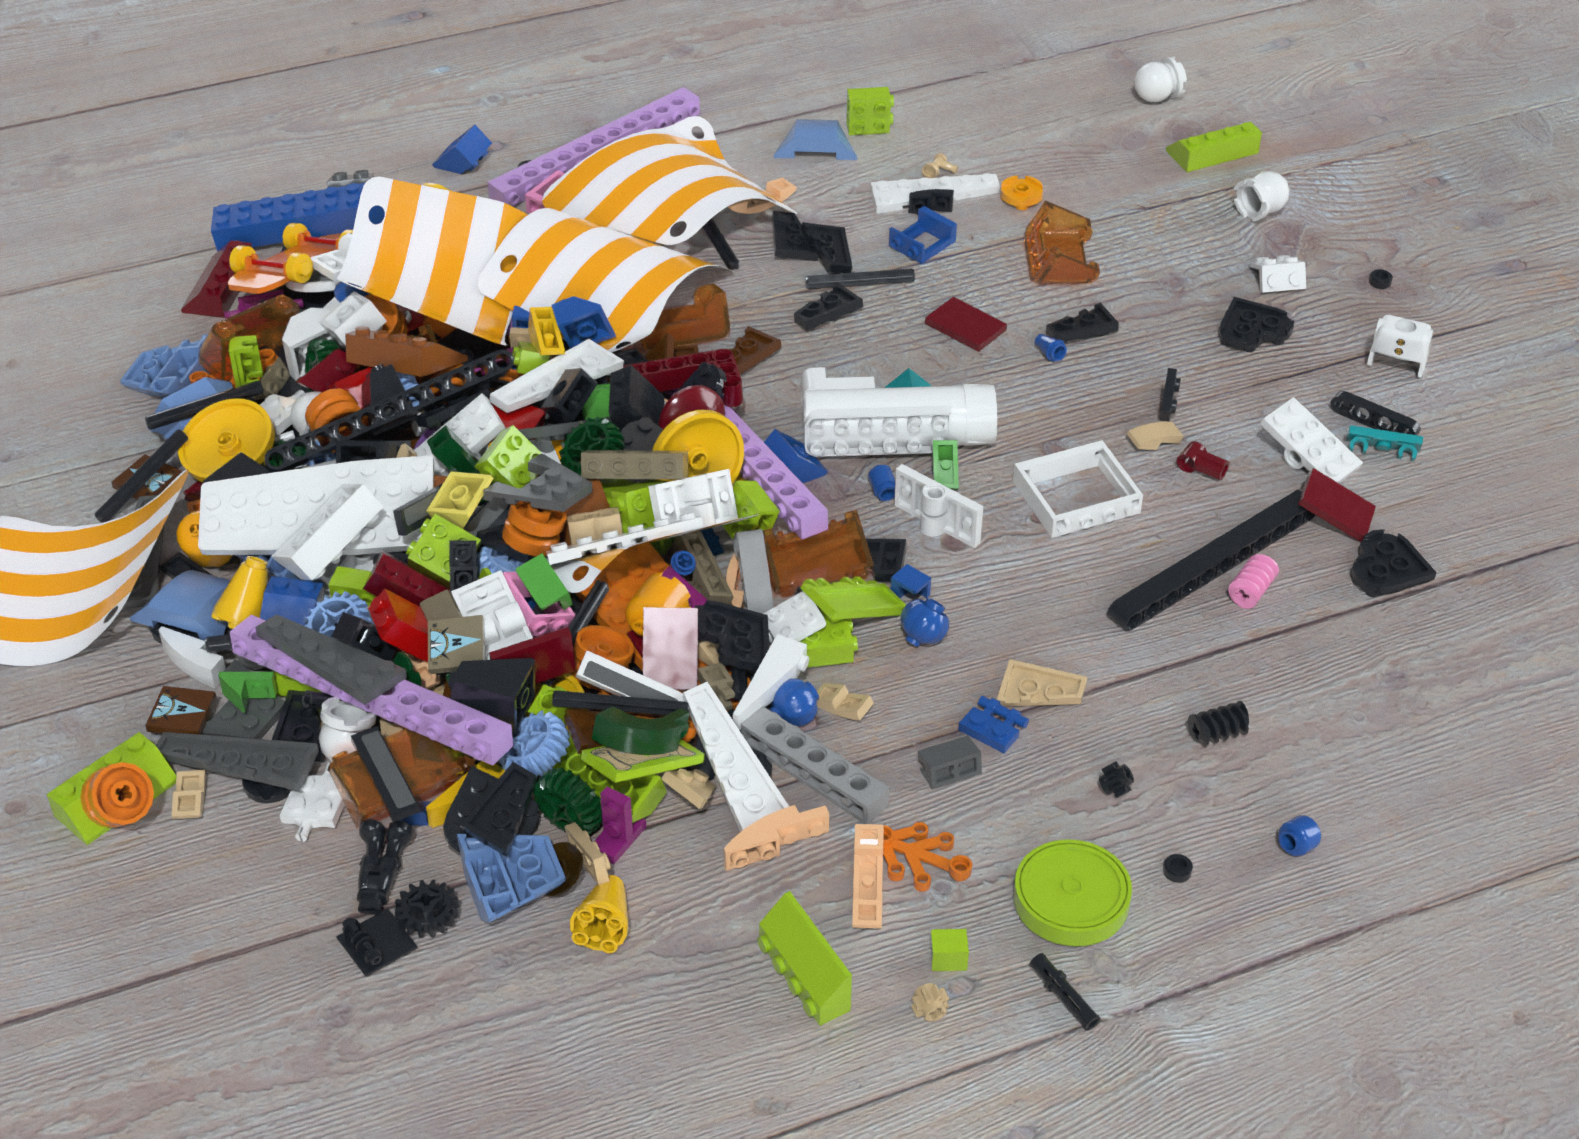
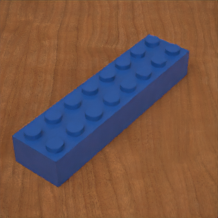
(264, 220)

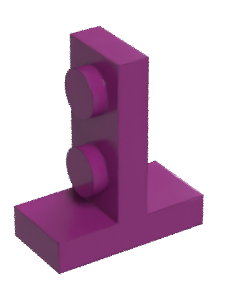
(617, 824)

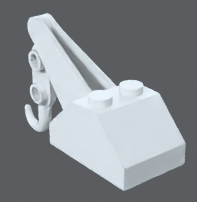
(304, 329)

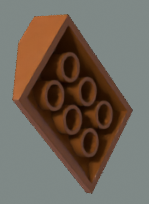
(407, 355)

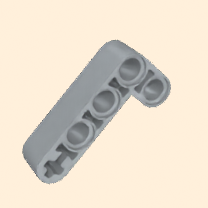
(754, 572)

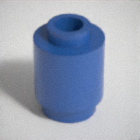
(882, 482)

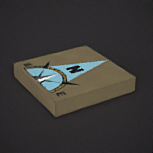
(455, 641)

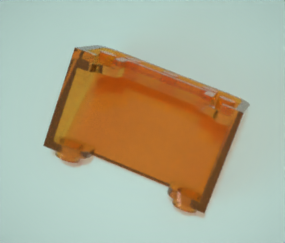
(1056, 247)
(264, 320)
(694, 323)
(827, 555)
(420, 760)

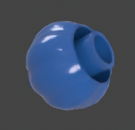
(924, 621)
(796, 702)

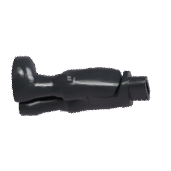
(378, 873)

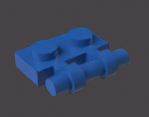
(990, 730)

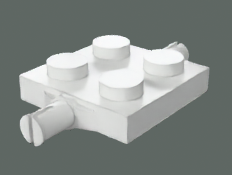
(280, 409)
(314, 805)

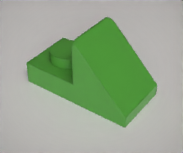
(945, 463)
(244, 685)

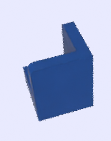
(910, 580)

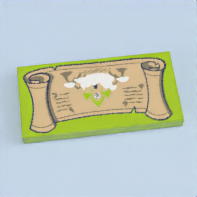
(626, 766)

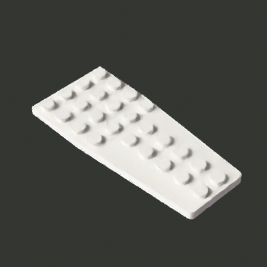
(266, 509)

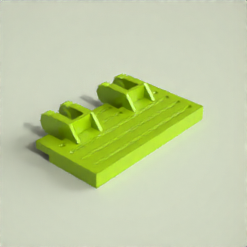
(853, 598)

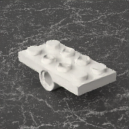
(332, 262)
(474, 425)
(1309, 442)
(704, 494)
(938, 507)
(501, 613)

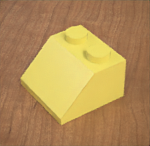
(459, 497)

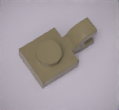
(719, 681)

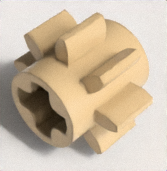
(930, 1002)

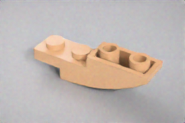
(766, 835)

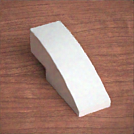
(191, 656)

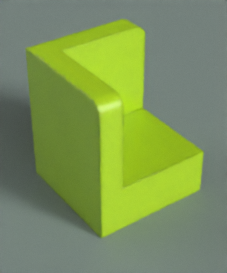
(949, 950)

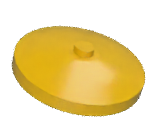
(222, 433)
(710, 440)

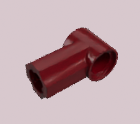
(1197, 458)

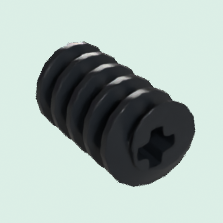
(1219, 722)

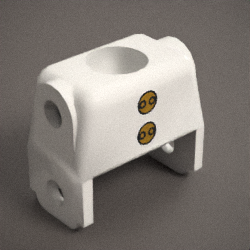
(1402, 340)

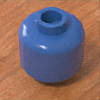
(1299, 835)

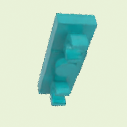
(1384, 440)

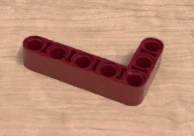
(674, 371)

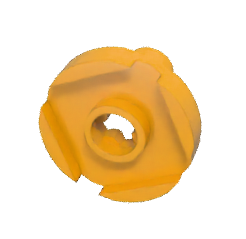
(1021, 192)

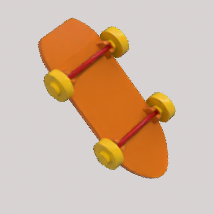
(290, 265)

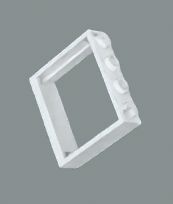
(1069, 462)

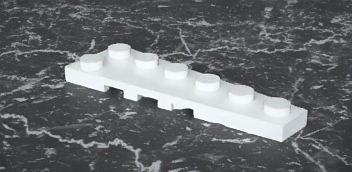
(893, 195)
(539, 382)
(561, 552)
(739, 772)

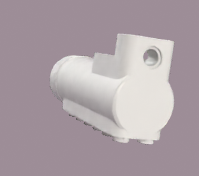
(857, 419)

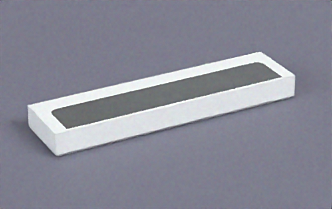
(621, 680)

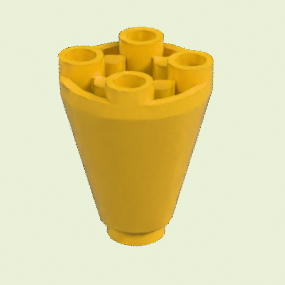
(243, 593)
(601, 917)

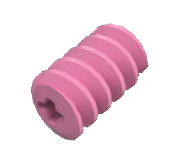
(1253, 580)

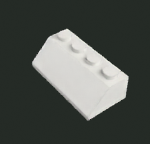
(328, 531)

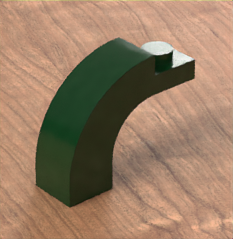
(453, 453)
(639, 734)

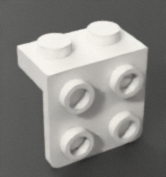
(1280, 274)
(795, 618)

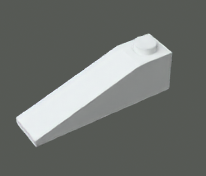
(781, 662)

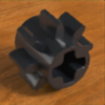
(1116, 779)

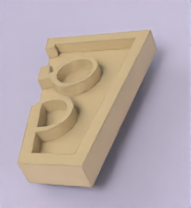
(1038, 685)

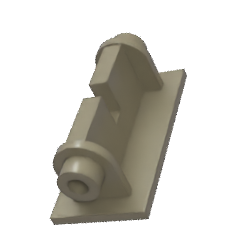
(273, 379)

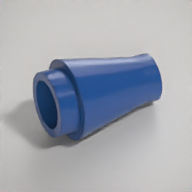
(1051, 347)
(683, 563)

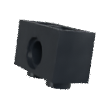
(569, 395)
(363, 636)

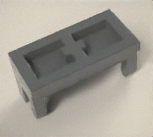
(950, 762)

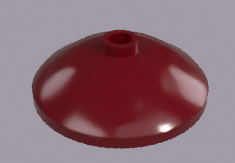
(690, 399)

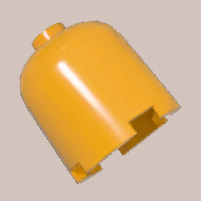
(187, 538)
(656, 593)

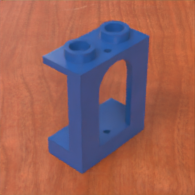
(927, 222)

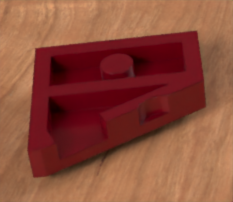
(327, 372)

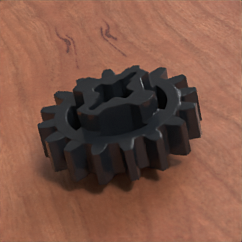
(426, 908)

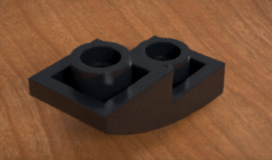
(933, 199)
(462, 563)

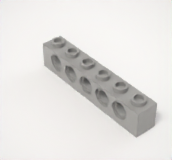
(816, 765)

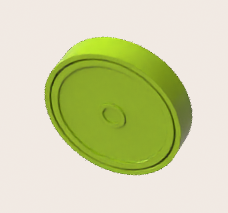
(1072, 892)

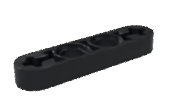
(1375, 413)

